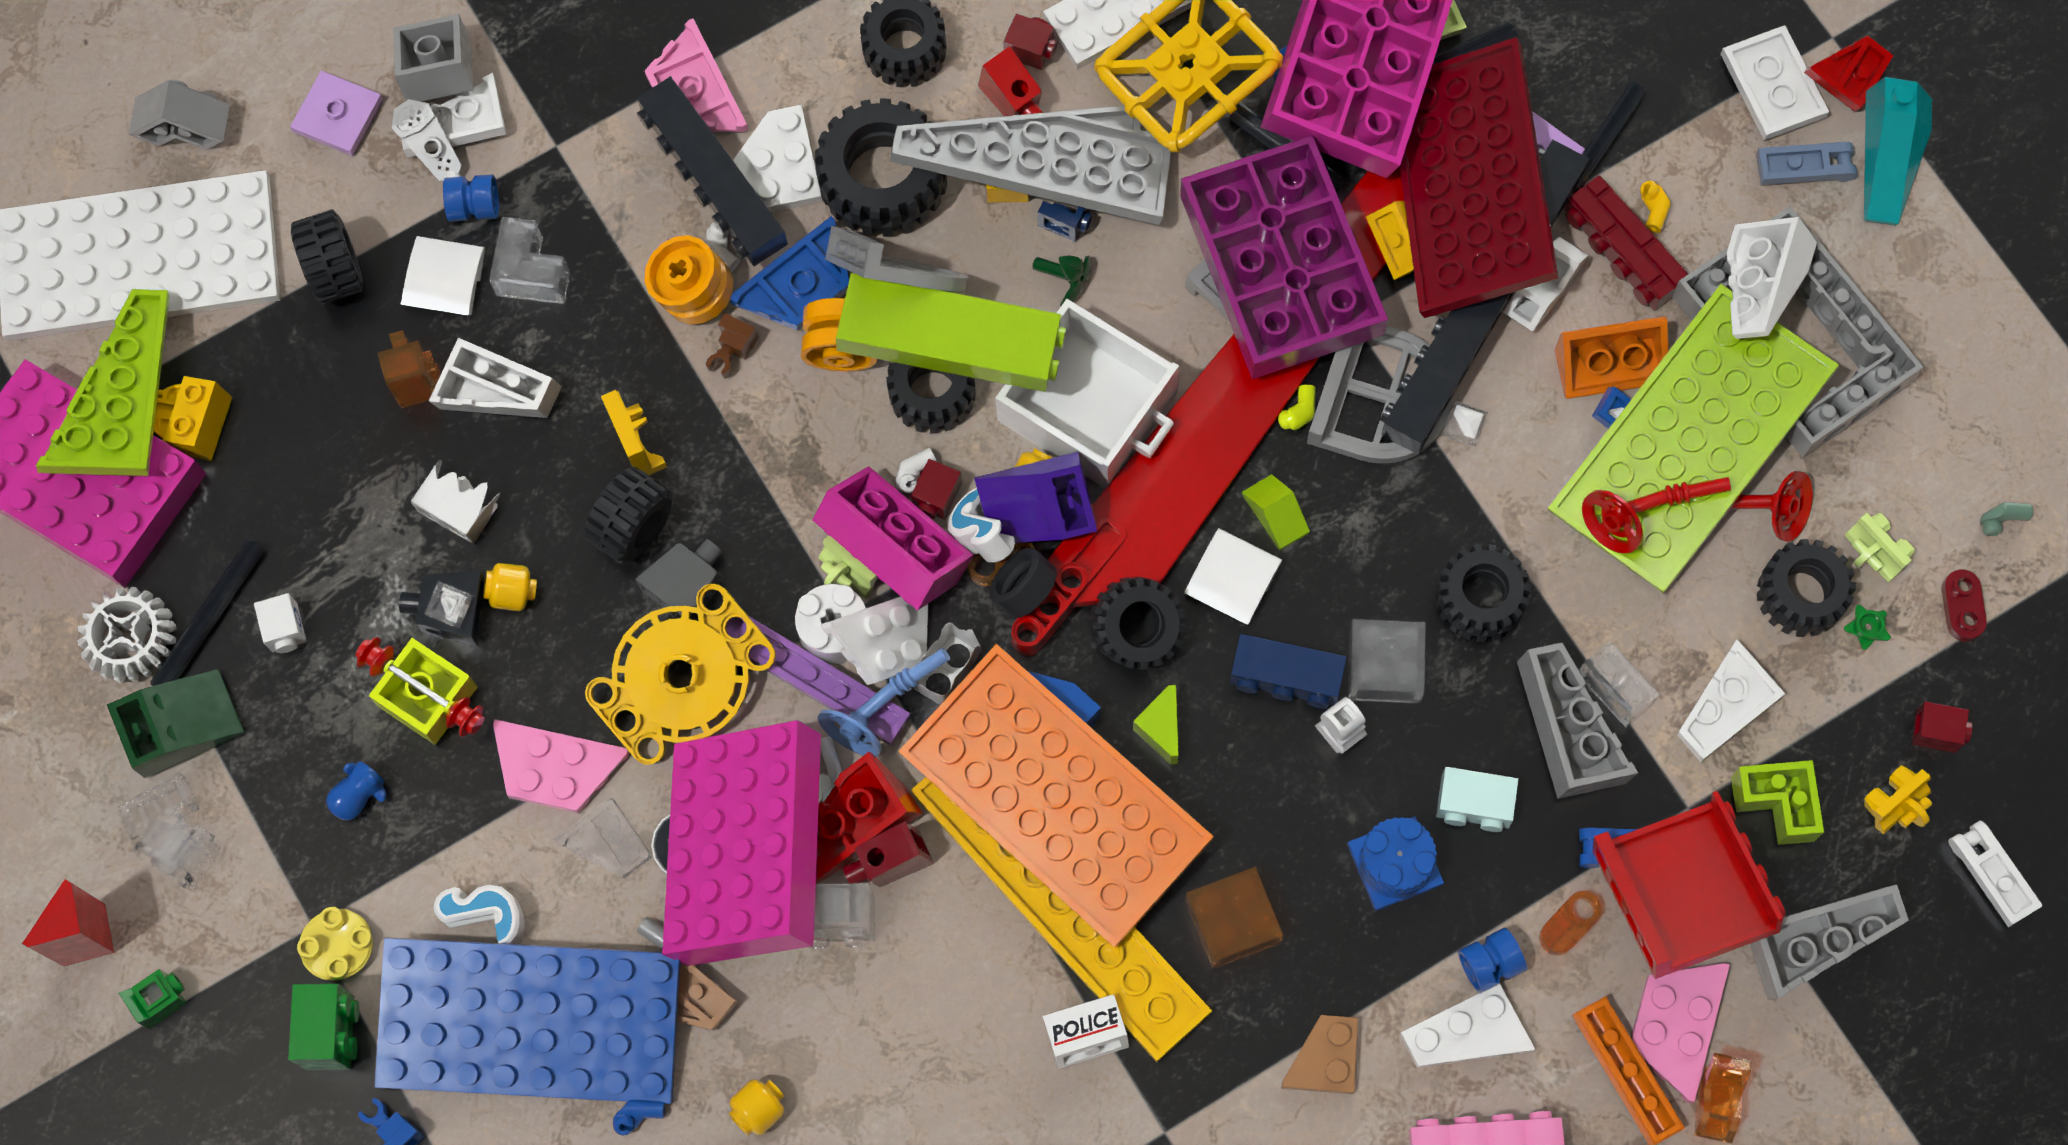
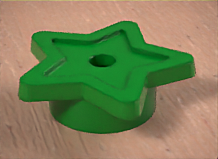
(1875, 620)

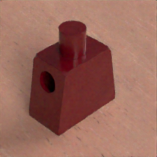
(902, 852)

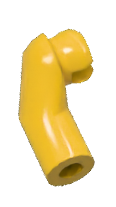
(1657, 204)

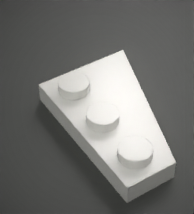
(468, 116)
(1729, 703)
(1470, 1030)

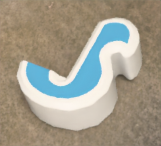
(977, 532)
(482, 905)

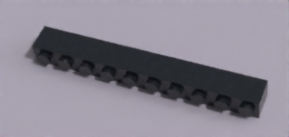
(1467, 328)

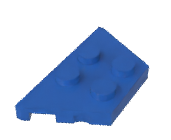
(794, 281)

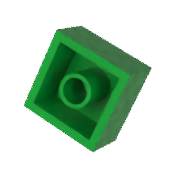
(322, 1027)

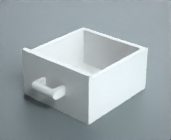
(1101, 401)

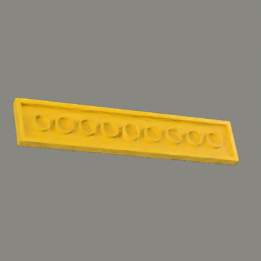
(1150, 994)

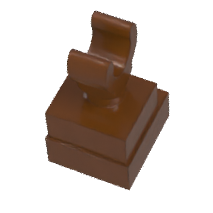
(736, 339)

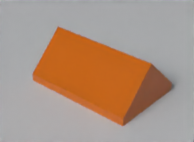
(1610, 356)

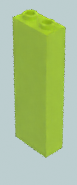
(950, 333)

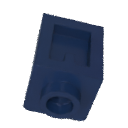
(1062, 221)

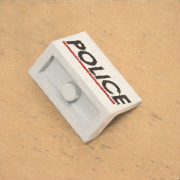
(1086, 1031)

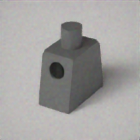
(680, 575)

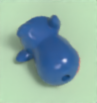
(351, 794)

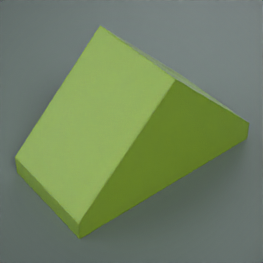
(1277, 511)
(1159, 725)

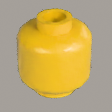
(509, 587)
(756, 1107)

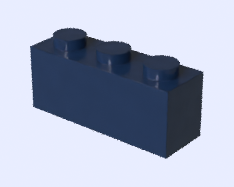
(1287, 671)

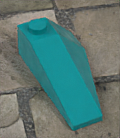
(1895, 140)

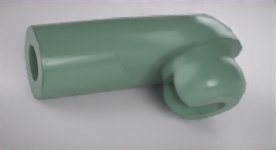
(2005, 511)

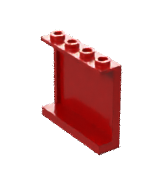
(1689, 887)

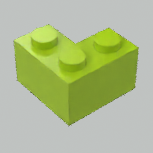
(1787, 790)

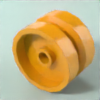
(689, 279)
(819, 343)

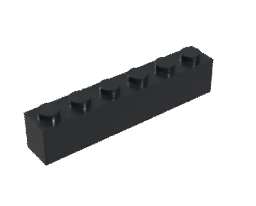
(711, 171)

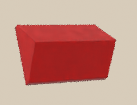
(71, 927)

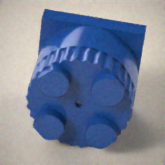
(1396, 861)

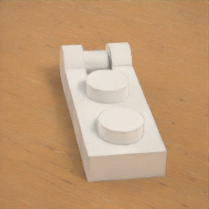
(1995, 873)

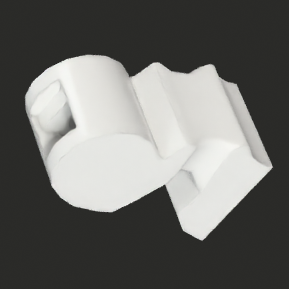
(1342, 725)

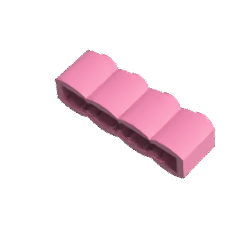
(1503, 1130)

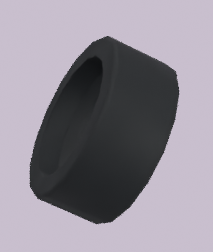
(1023, 583)

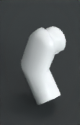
(910, 470)

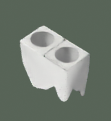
(454, 503)
(949, 636)

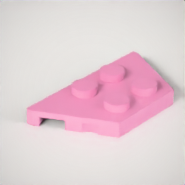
(699, 79)
(553, 766)
(1678, 1023)

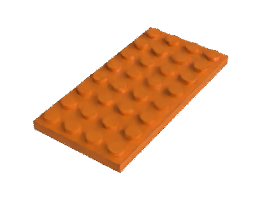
(1056, 795)

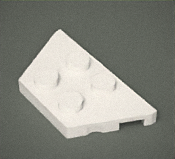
(882, 638)

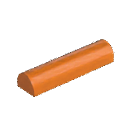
(1628, 1071)

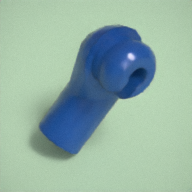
(635, 1112)

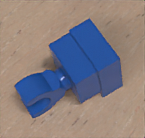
(392, 1130)

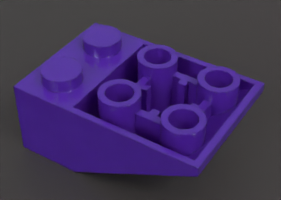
(1039, 500)

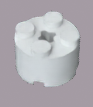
(819, 607)

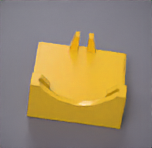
(627, 423)

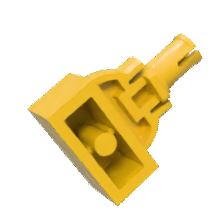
(192, 416)

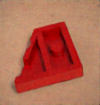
(1851, 71)

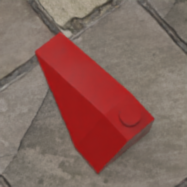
(858, 808)

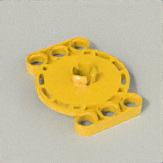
(713, 680)

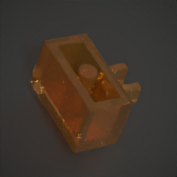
(409, 370)

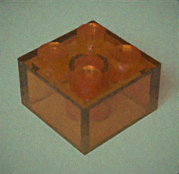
(1233, 917)

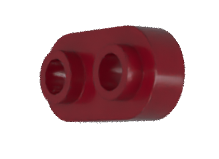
(1963, 603)

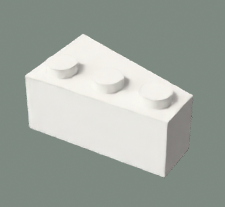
(492, 384)

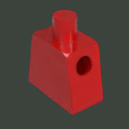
(1010, 85)

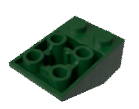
(174, 721)

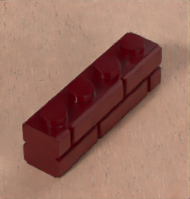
(1625, 242)

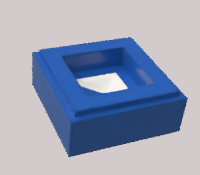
(1610, 406)

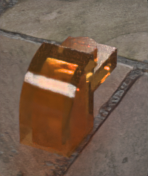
(1721, 1097)

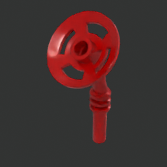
(1784, 504)
(1622, 512)

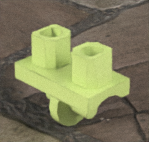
(1876, 547)
(845, 569)

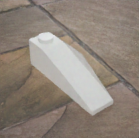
(1766, 270)

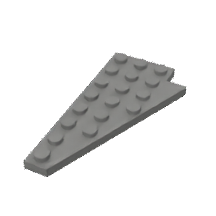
(1065, 156)

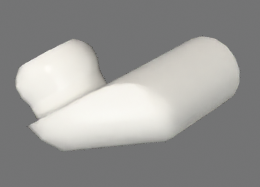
(718, 243)

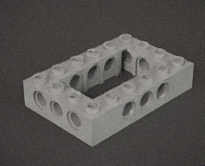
(1853, 322)

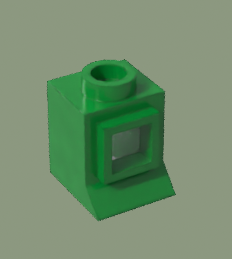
(154, 998)

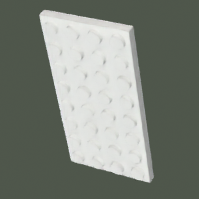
(80, 257)

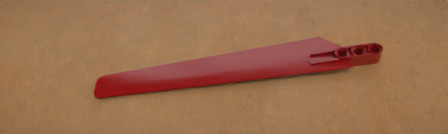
(1164, 499)

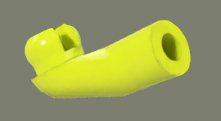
(1302, 412)

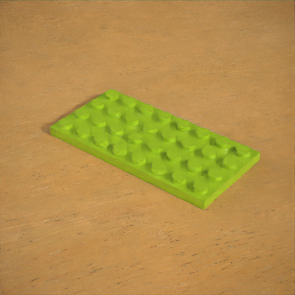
(1699, 417)

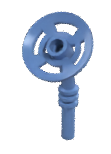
(856, 723)

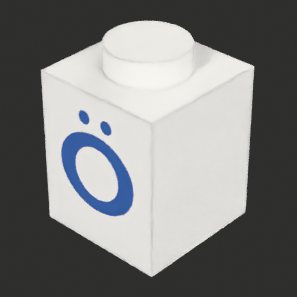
(280, 623)

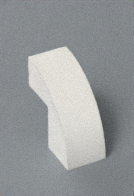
(1535, 302)

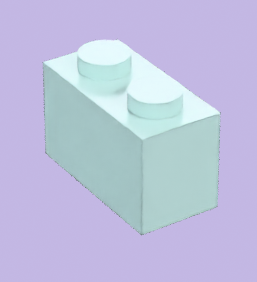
(1477, 799)

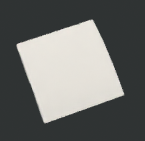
(443, 275)
(1233, 576)

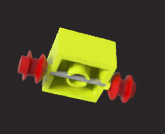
(421, 689)

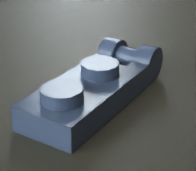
(1806, 163)

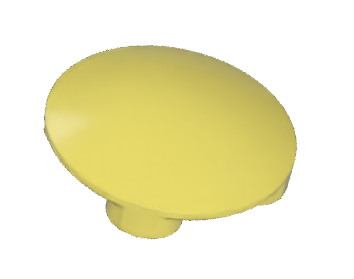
(335, 944)

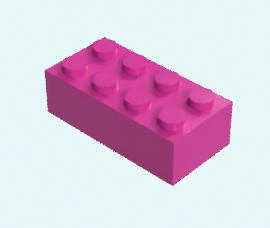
(892, 537)

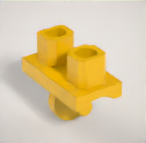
(1905, 805)

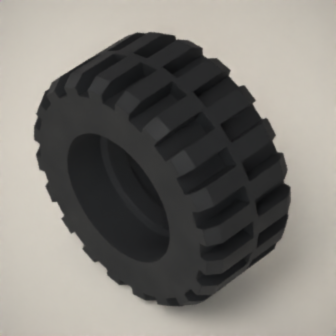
(870, 207)

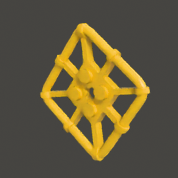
(1187, 84)

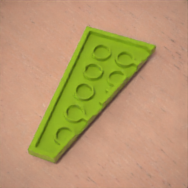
(116, 403)

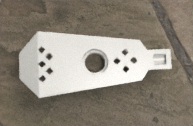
(423, 131)

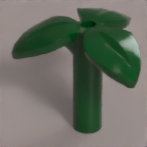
(1070, 269)

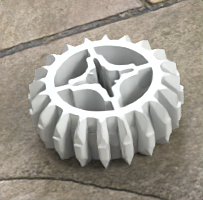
(104, 657)

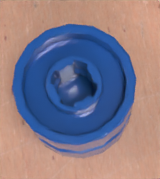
(472, 197)
(1494, 959)

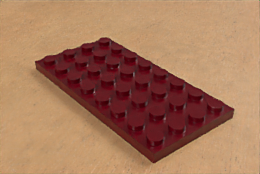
(1476, 183)

